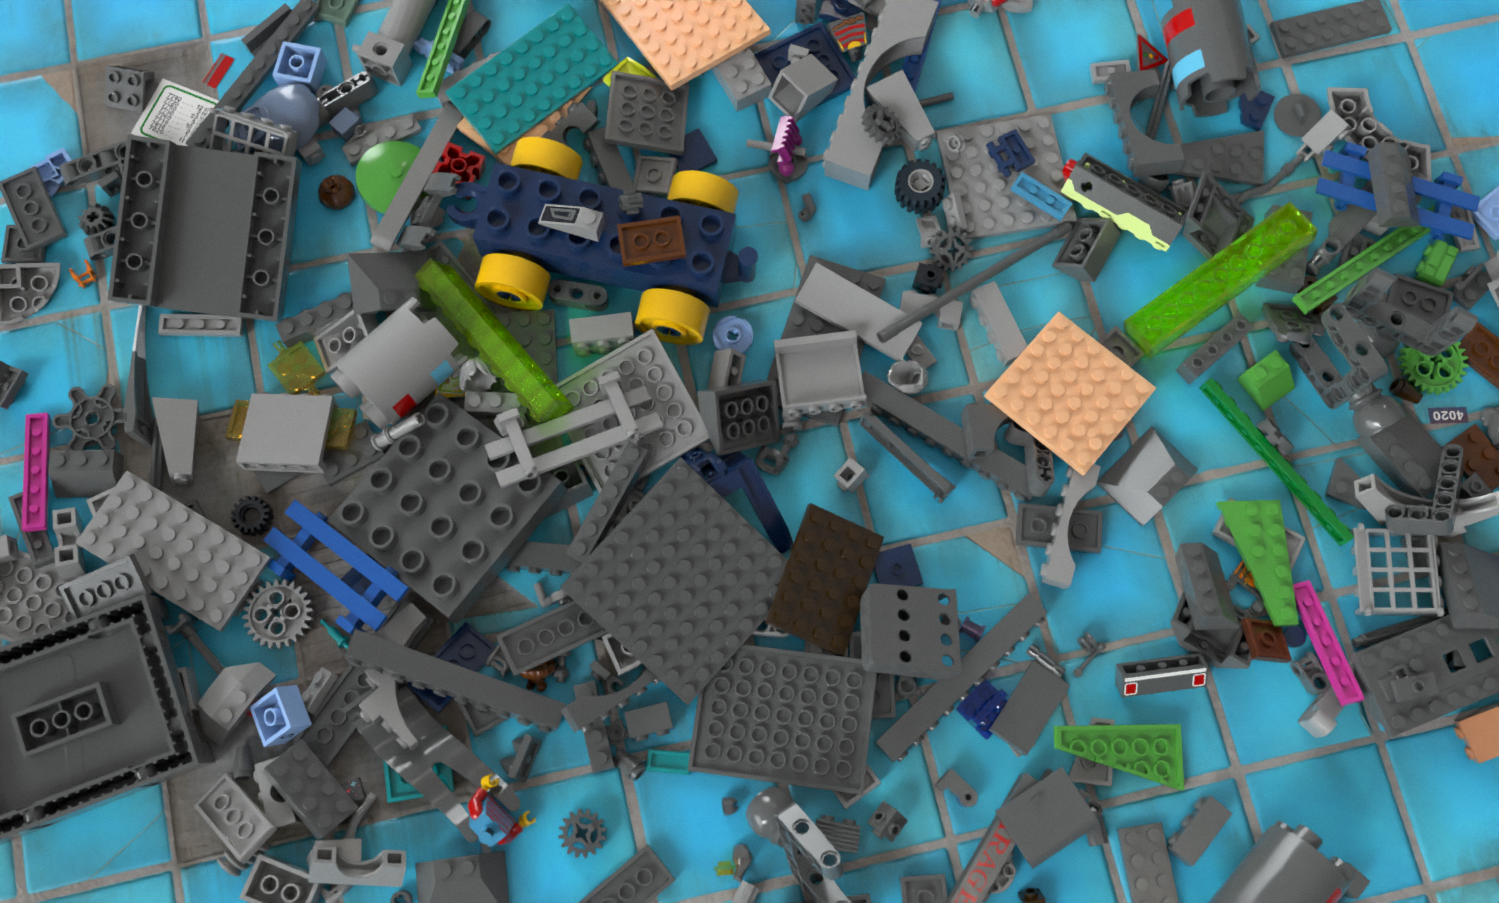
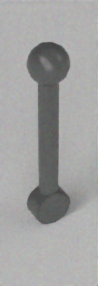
(1078, 671)

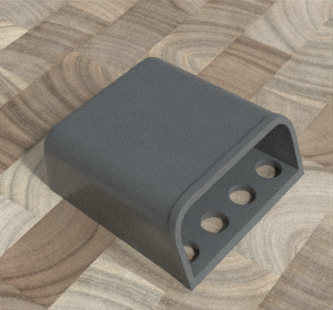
(905, 631)

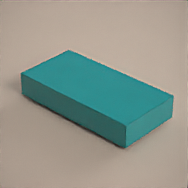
(668, 761)

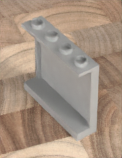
(819, 373)
(286, 432)

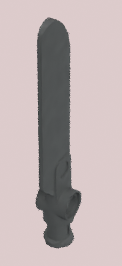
(1341, 231)

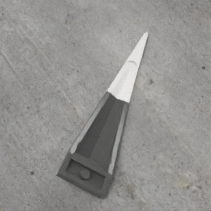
(138, 408)

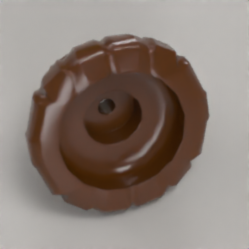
(339, 196)
(538, 674)

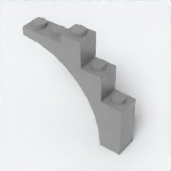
(1377, 495)
(384, 702)

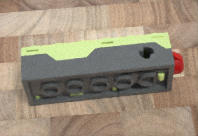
(1123, 201)

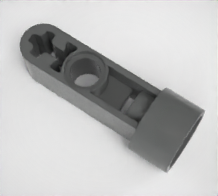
(347, 94)

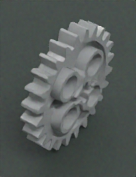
(292, 626)

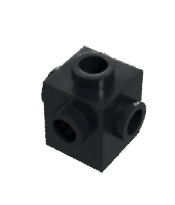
(928, 278)

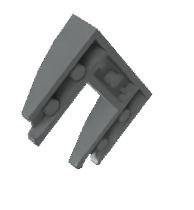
(438, 186)

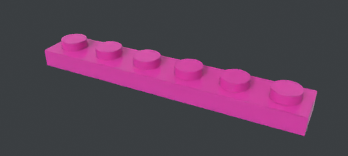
(36, 472)
(1326, 644)

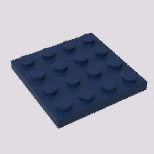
(820, 46)

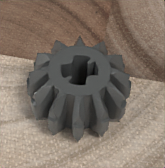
(96, 219)

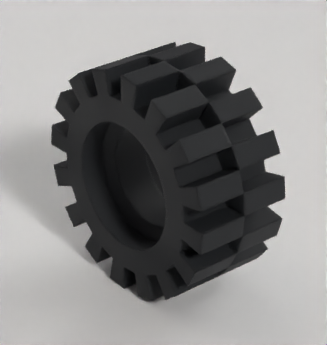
(247, 504)

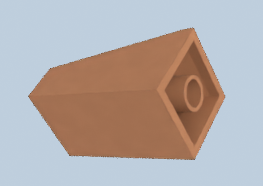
(1480, 734)

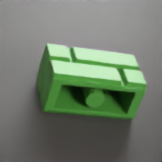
(1436, 263)

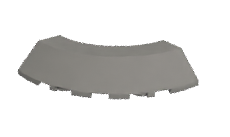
(1366, 131)

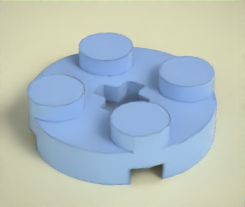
(737, 326)

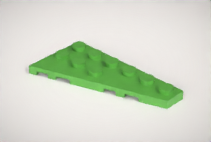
(1263, 548)
(1140, 750)

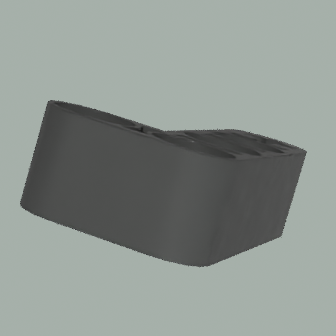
(1037, 457)

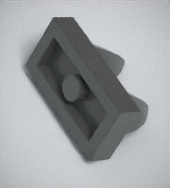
(520, 766)

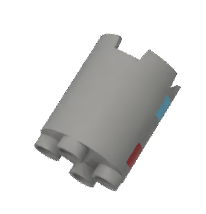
(398, 365)

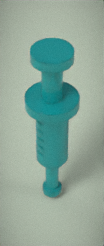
(336, 635)

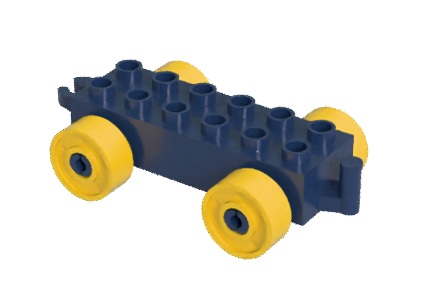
(522, 251)

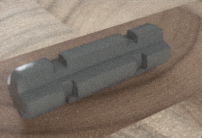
(1045, 660)

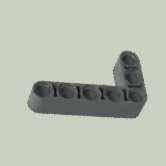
(1441, 516)

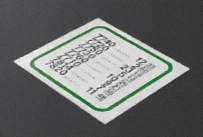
(173, 113)

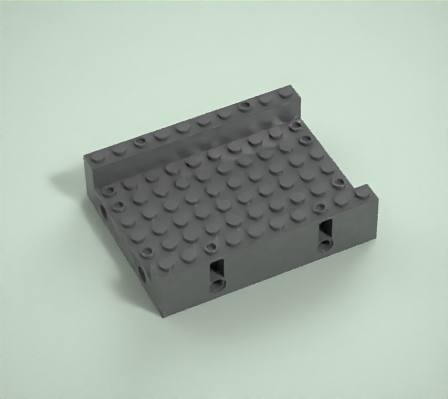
(91, 716)

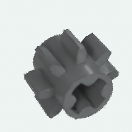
(631, 201)

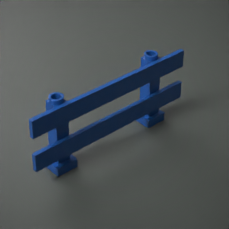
(1442, 190)
(295, 554)

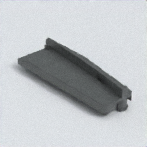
(903, 453)

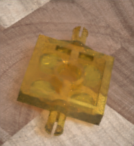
(296, 368)

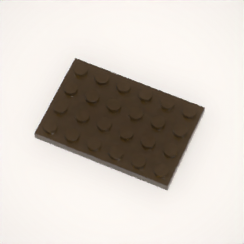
(825, 580)

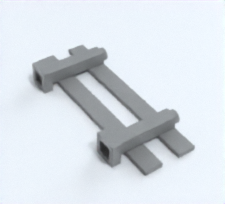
(519, 441)

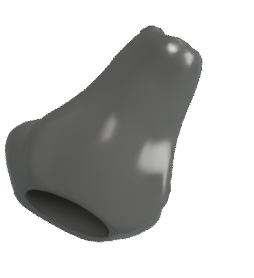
(742, 858)

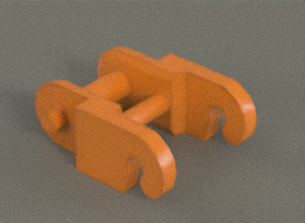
(90, 271)

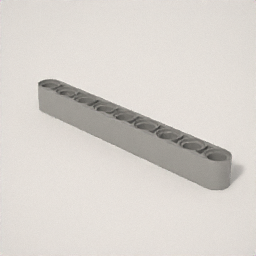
(416, 178)

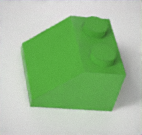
(1268, 380)

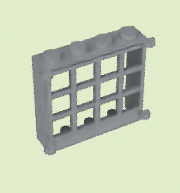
(249, 119)
(1364, 573)

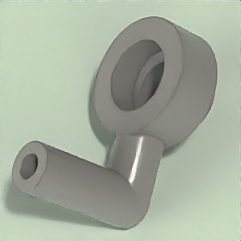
(556, 597)

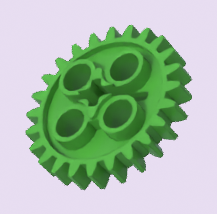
(1451, 366)

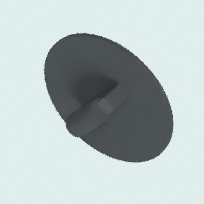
(1296, 114)

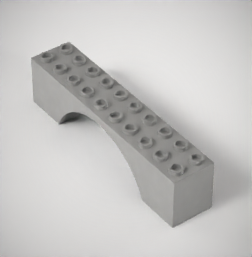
(900, 33)

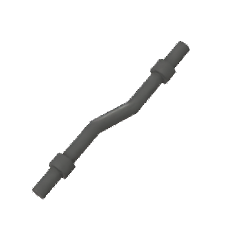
(1285, 171)

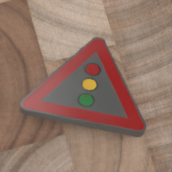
(1147, 55)

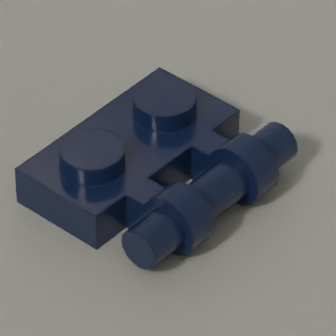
(1016, 151)

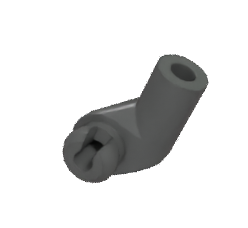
(809, 209)

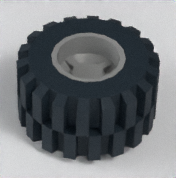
(919, 186)

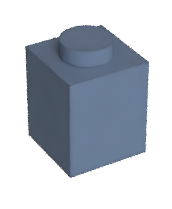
(345, 123)

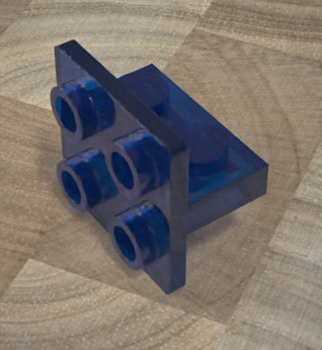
(982, 707)

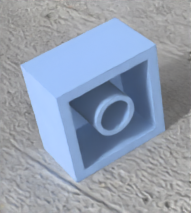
(300, 65)
(280, 715)

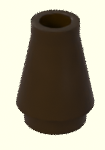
(1404, 390)

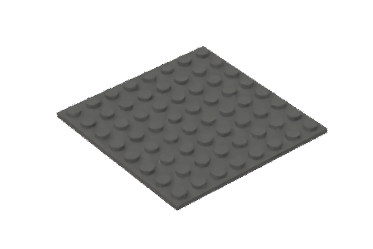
(680, 581)

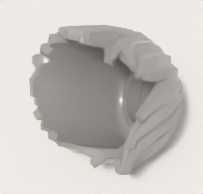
(476, 375)
(908, 376)

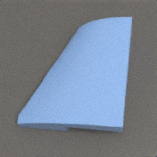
(50, 169)

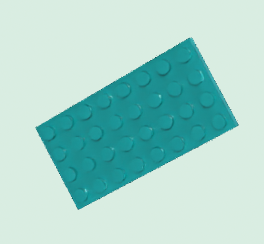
(531, 79)

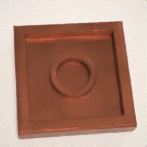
(1265, 640)

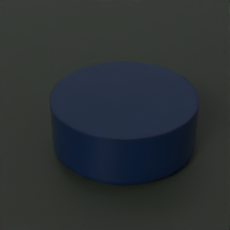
(1294, 636)

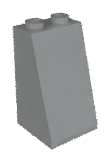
(900, 98)
(178, 432)

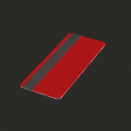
(218, 70)

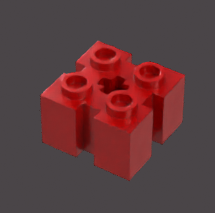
(467, 166)

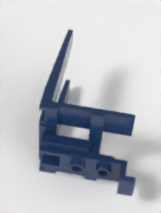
(739, 471)

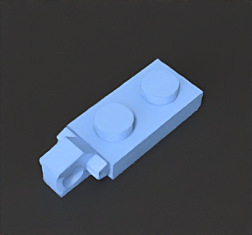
(424, 47)

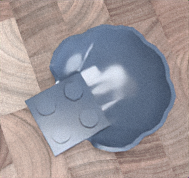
(285, 105)

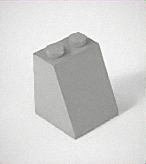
(802, 87)

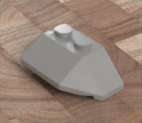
(230, 698)

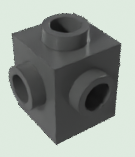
(887, 822)

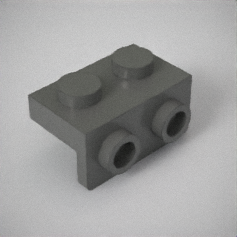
(10, 383)

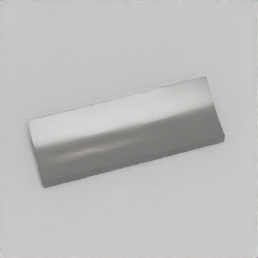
(855, 309)

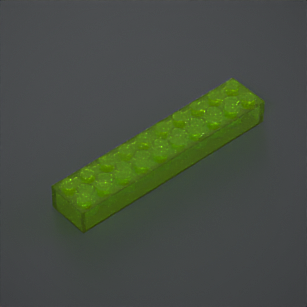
(1220, 279)
(493, 341)

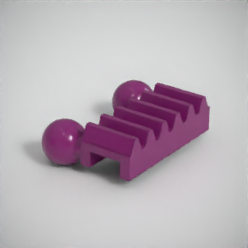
(784, 143)

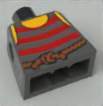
(849, 35)

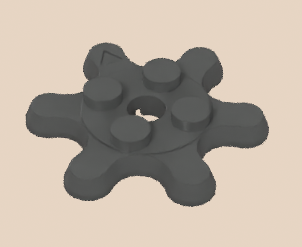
(82, 410)

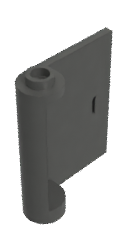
(1047, 817)

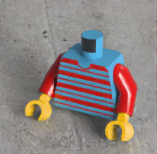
(491, 819)

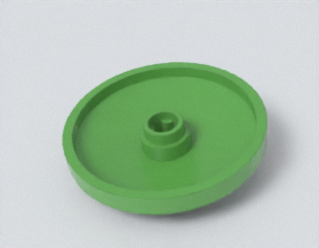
(383, 171)

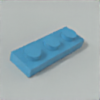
(1041, 196)

